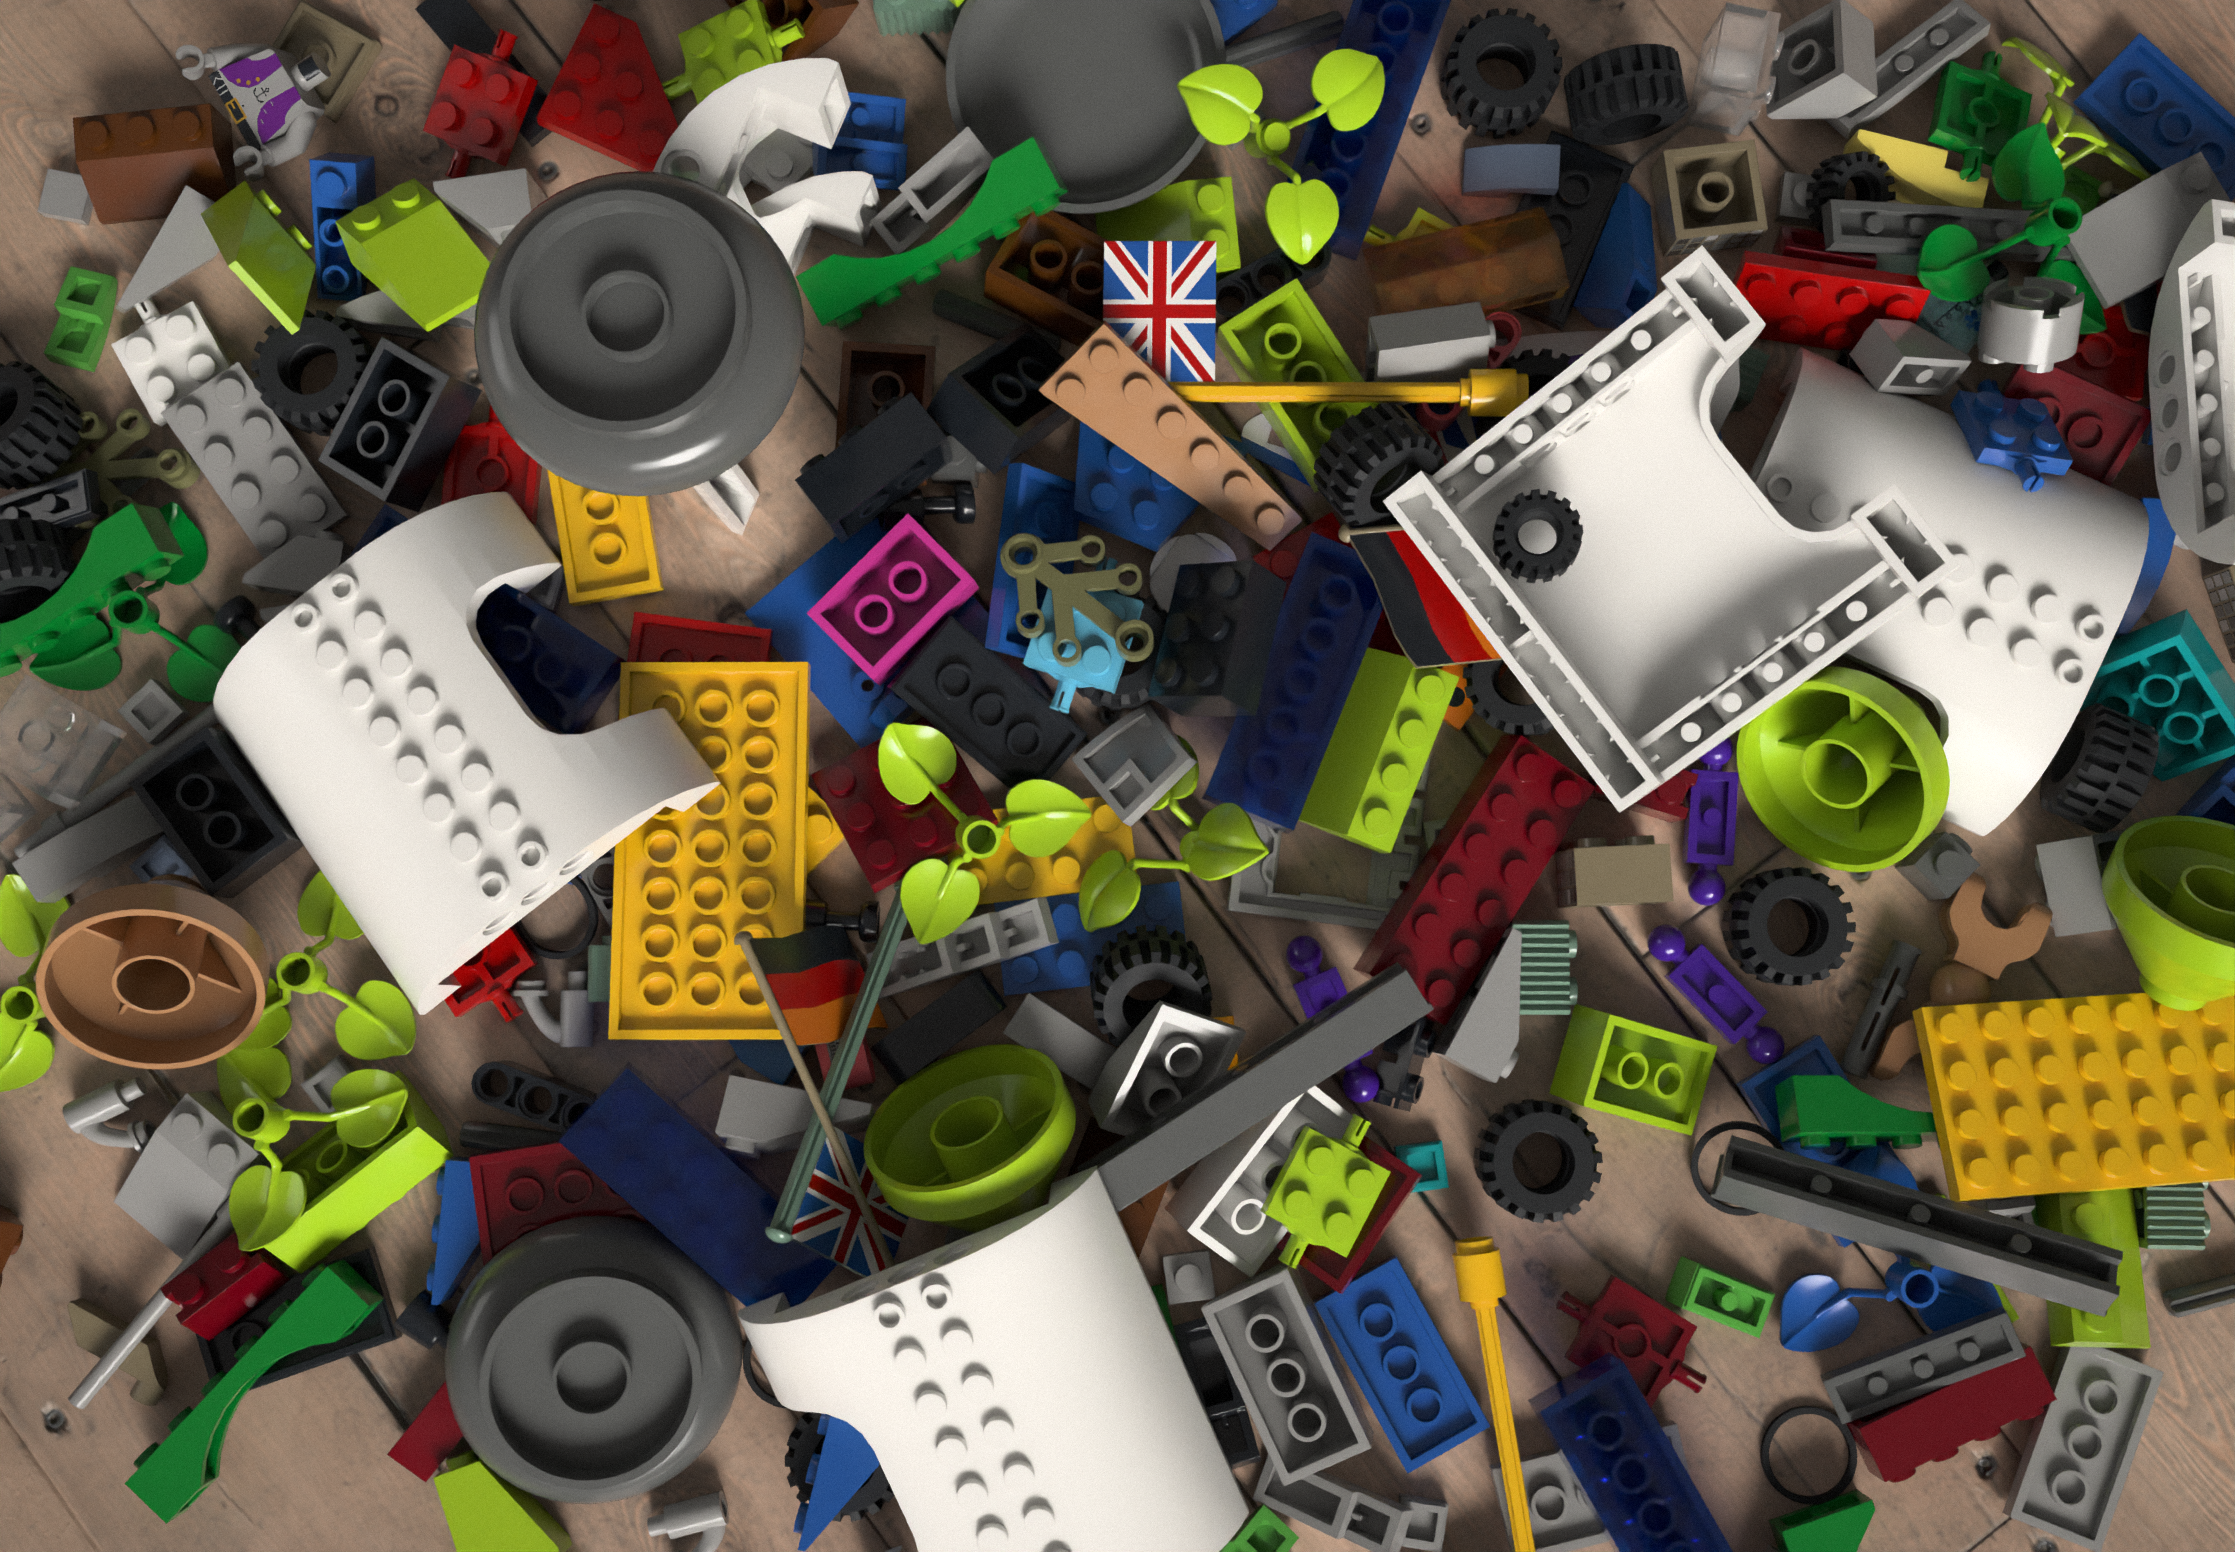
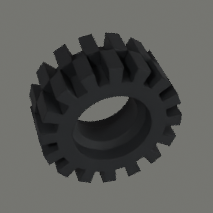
(1833, 177)
(1544, 508)

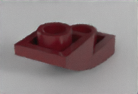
(428, 1437)

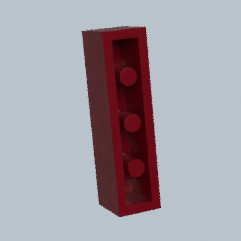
(1949, 1417)

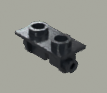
(1403, 1078)

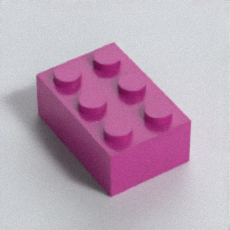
(893, 599)

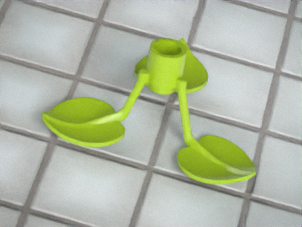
(1222, 110)
(2067, 120)
(1212, 850)
(941, 896)
(23, 931)
(375, 1023)
(264, 1199)

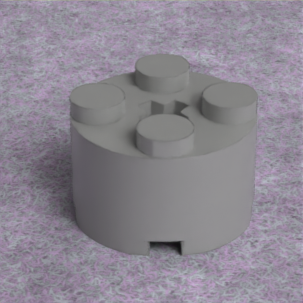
(2030, 323)

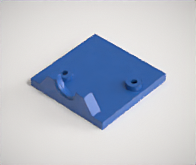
(834, 675)

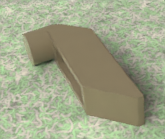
(98, 1330)

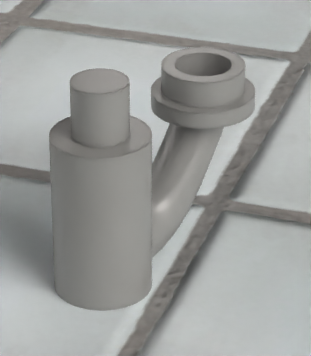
(576, 1013)
(91, 1110)
(698, 1514)

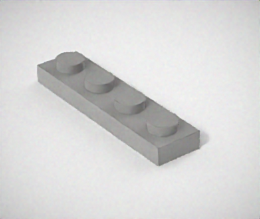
(1917, 60)

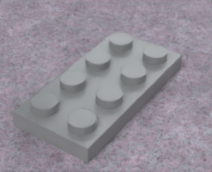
(254, 461)
(2083, 1445)
(1556, 1507)

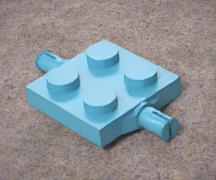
(1100, 661)

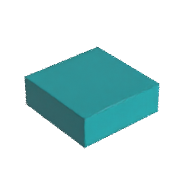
(1427, 1160)

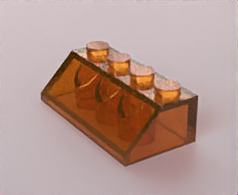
(1492, 262)

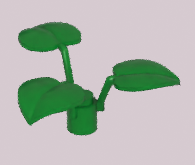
(2024, 172)
(86, 655)

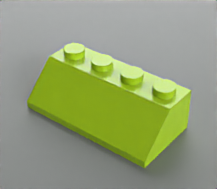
(1291, 342)
(1378, 750)
(356, 1184)
(2107, 1220)

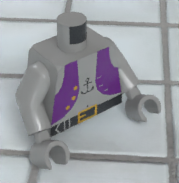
(266, 96)

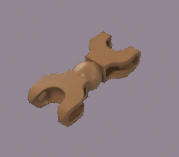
(1973, 958)

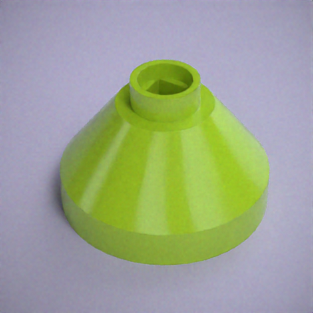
(1845, 771)
(2176, 907)
(972, 1137)

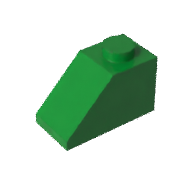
(1825, 1526)

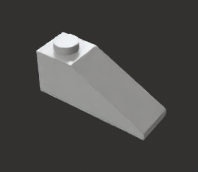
(176, 252)

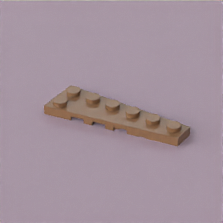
(1146, 417)

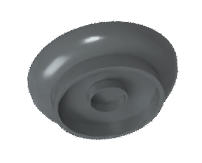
(1088, 84)
(639, 333)
(592, 1360)

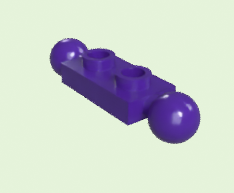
(1711, 824)
(1316, 993)
(1716, 994)

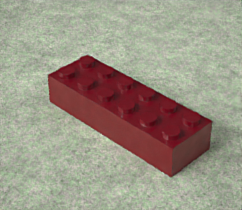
(1478, 872)

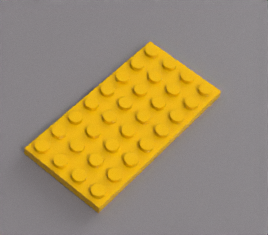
(722, 863)
(2080, 1094)

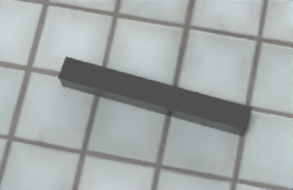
(1259, 1085)
(1918, 1225)

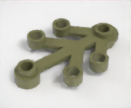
(108, 468)
(1071, 591)

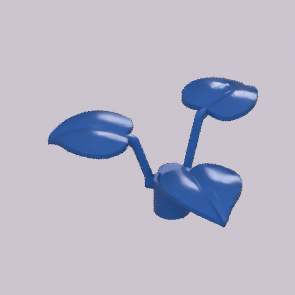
(1820, 1316)

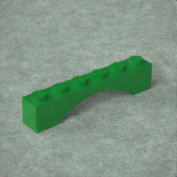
(1014, 187)
(120, 556)
(1833, 1110)
(189, 1459)

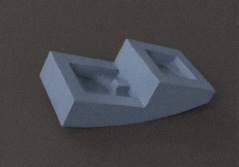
(1511, 168)

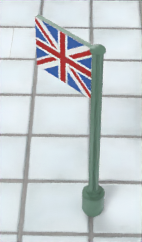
(817, 1200)

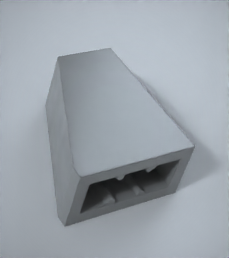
(1428, 344)

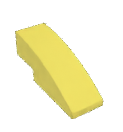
(1919, 171)

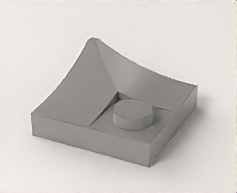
(1134, 762)

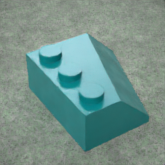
(2175, 685)

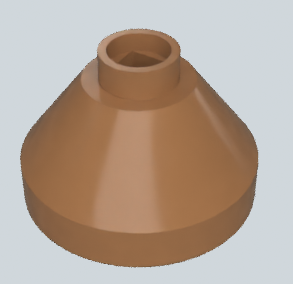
(153, 975)

